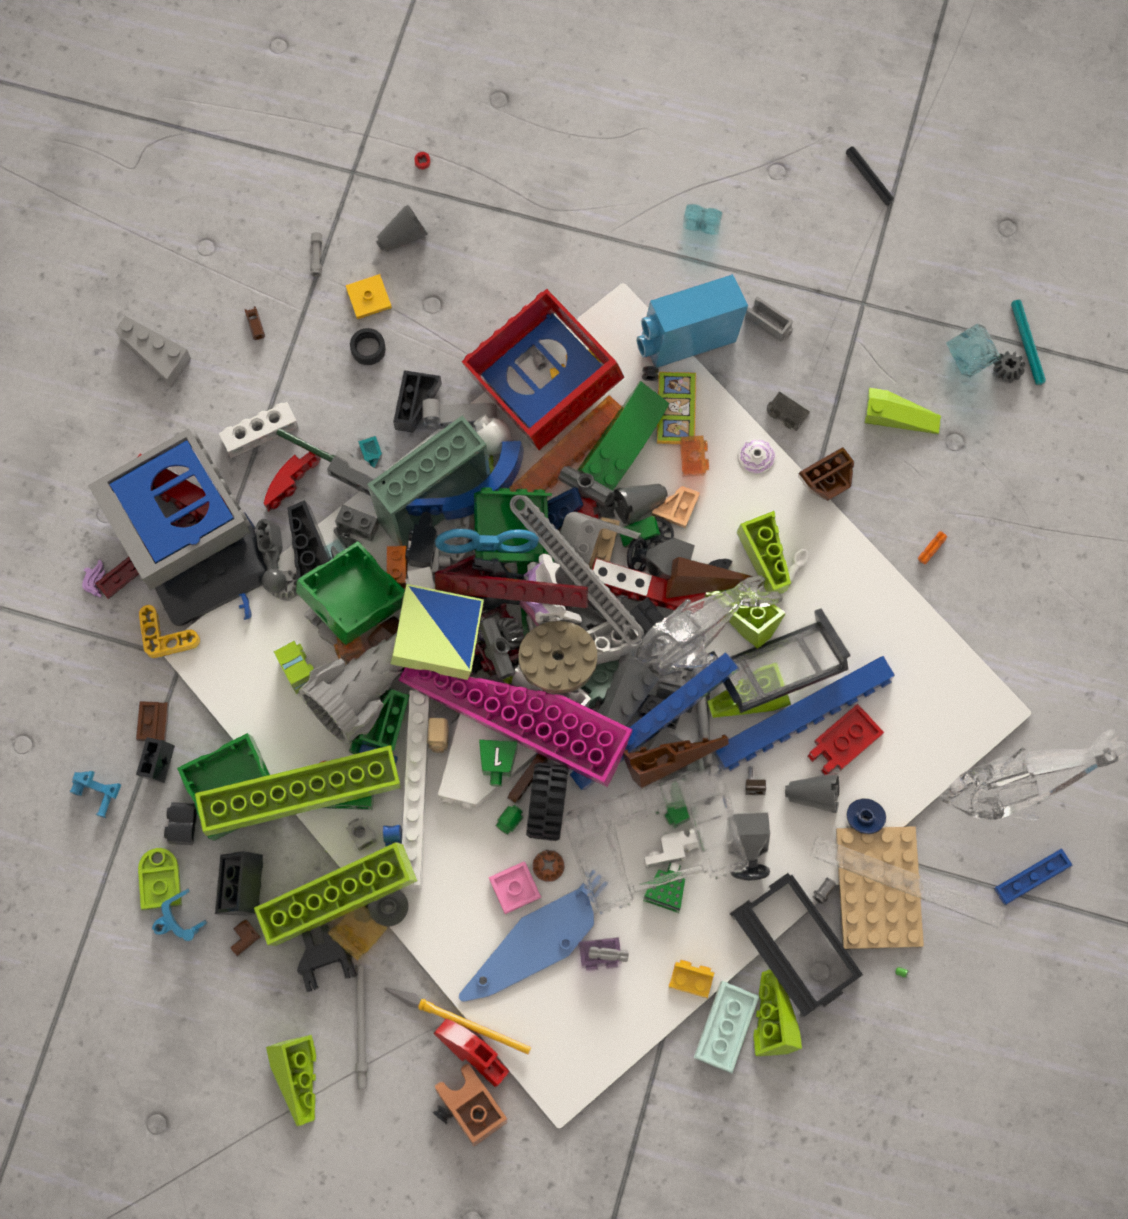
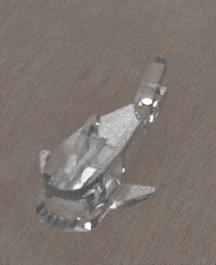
(684, 635)

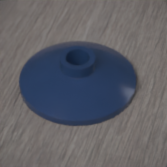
(866, 809)

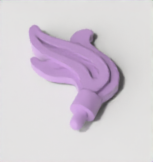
(92, 577)

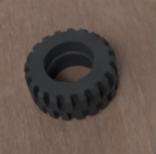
(547, 801)

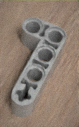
(440, 416)

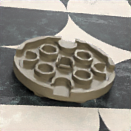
(561, 675)

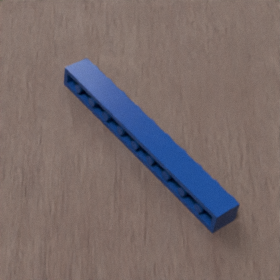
(673, 707)
(804, 712)

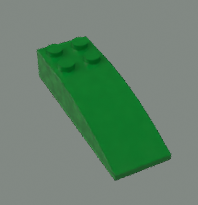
(624, 436)

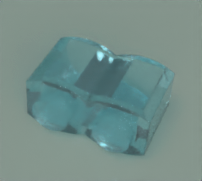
(702, 219)

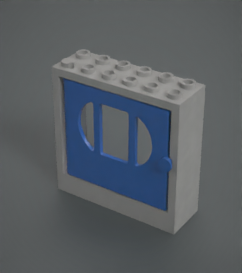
(133, 489)

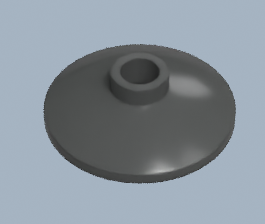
(389, 918)

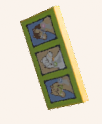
(679, 417)

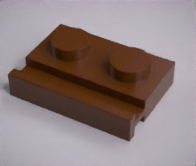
(152, 720)

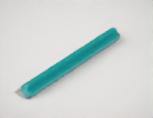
(1028, 342)

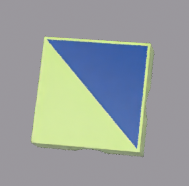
(437, 631)

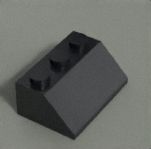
(239, 883)

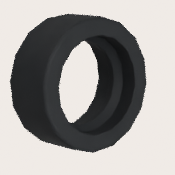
(369, 359)

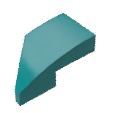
(370, 450)

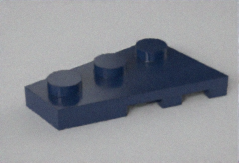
(562, 505)

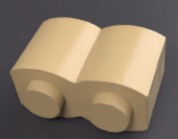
(438, 734)

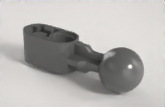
(270, 544)

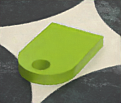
(159, 880)

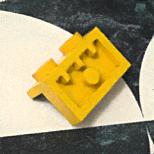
(691, 979)

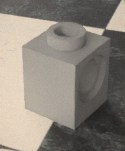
(364, 841)

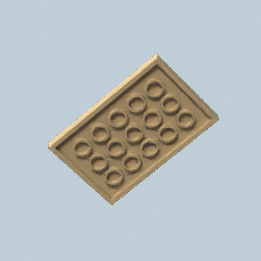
(874, 912)

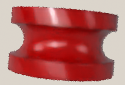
(421, 155)

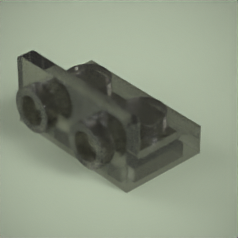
(787, 411)

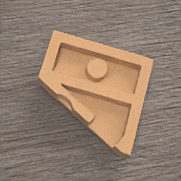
(678, 507)

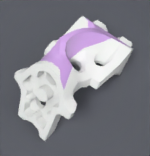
(545, 572)

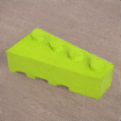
(765, 551)

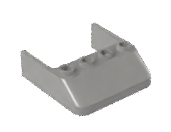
(582, 534)

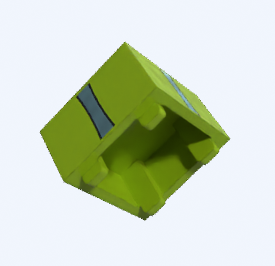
(294, 664)

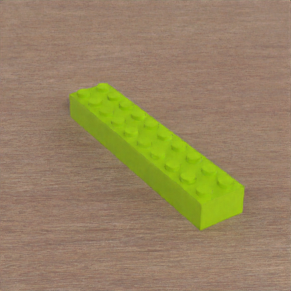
(297, 791)

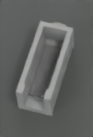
(770, 319)

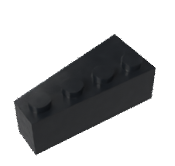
(307, 539)

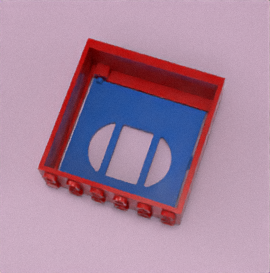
(568, 393)

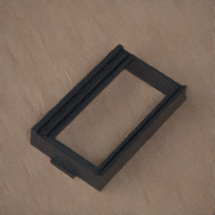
(775, 958)

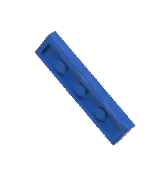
(1033, 876)

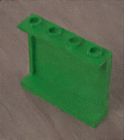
(495, 516)

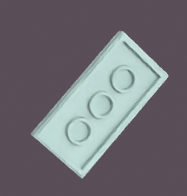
(726, 1027)

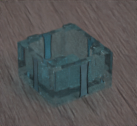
(973, 350)

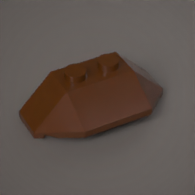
(829, 475)

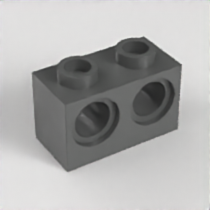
(357, 523)

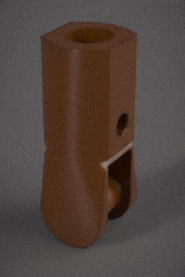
(255, 324)

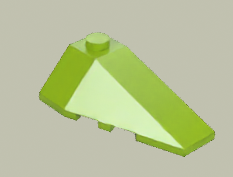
(777, 1025)
(293, 1070)

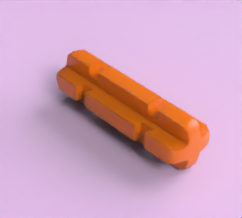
(932, 547)

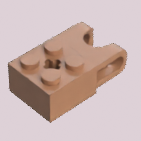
(470, 1100)

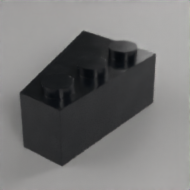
(413, 390)

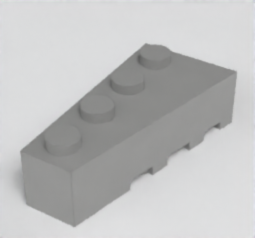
(156, 351)

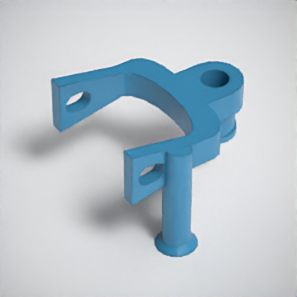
(80, 781)
(169, 922)

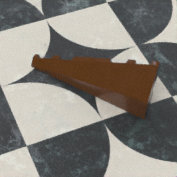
(695, 577)
(653, 764)

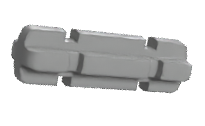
(608, 954)

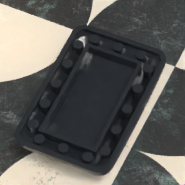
(213, 581)

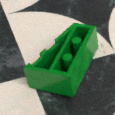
(388, 723)

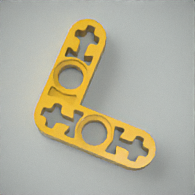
(162, 641)

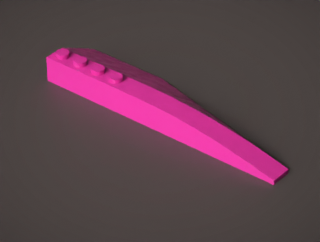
(534, 719)

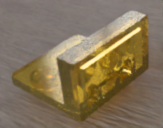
(357, 932)

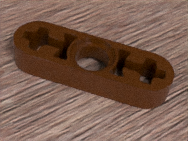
(525, 780)

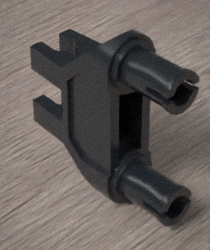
(495, 569)
(322, 955)

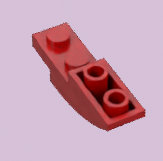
(283, 482)
(473, 1049)

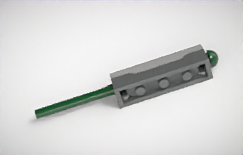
(342, 465)

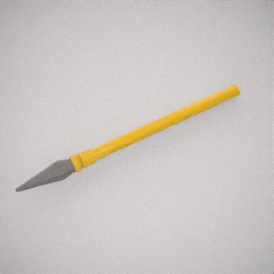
(415, 1001)

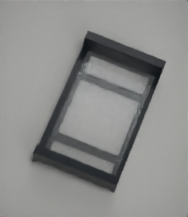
(787, 664)

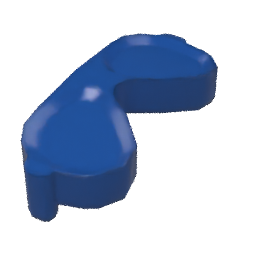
(246, 606)

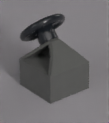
(658, 558)
(755, 837)

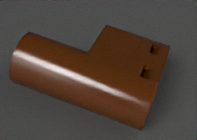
(248, 937)

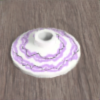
(753, 463)

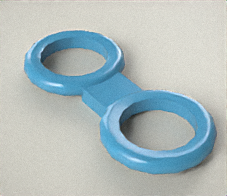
(486, 543)

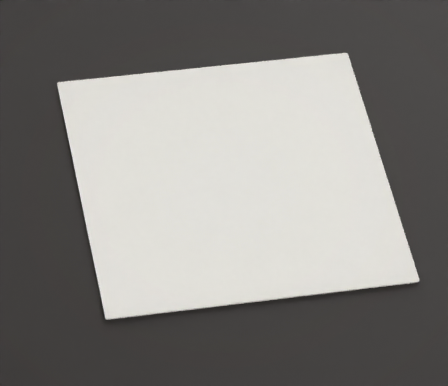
(598, 1023)

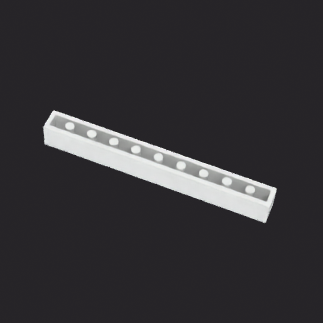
(416, 783)

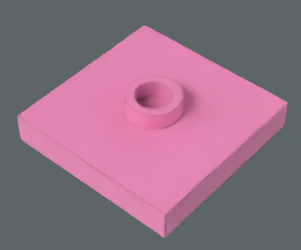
(514, 887)

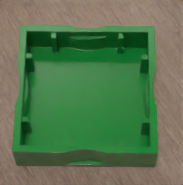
(351, 593)
(226, 766)

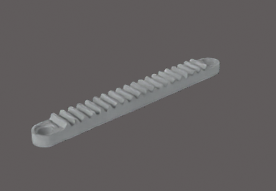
(577, 569)

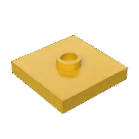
(368, 296)

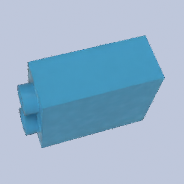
(692, 321)

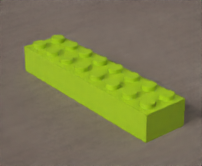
(335, 894)

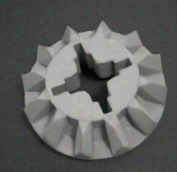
(291, 588)

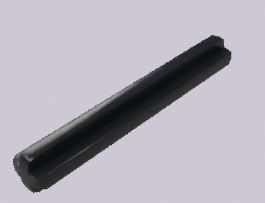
(869, 175)

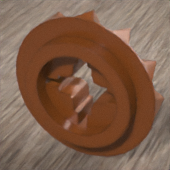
(547, 875)

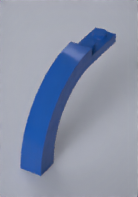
(463, 504)

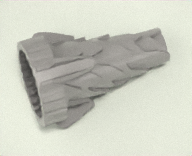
(348, 695)

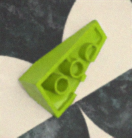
(897, 412)
(755, 623)
(723, 705)

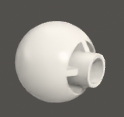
(493, 432)

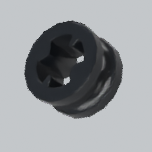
(650, 373)
(442, 1114)

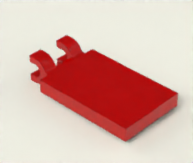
(846, 739)

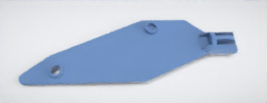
(534, 944)

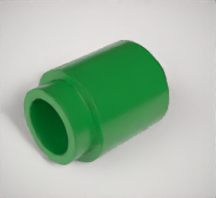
(509, 819)

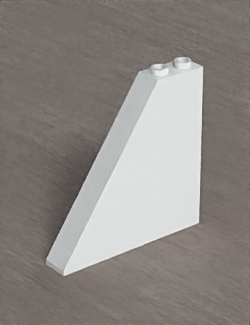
(463, 774)

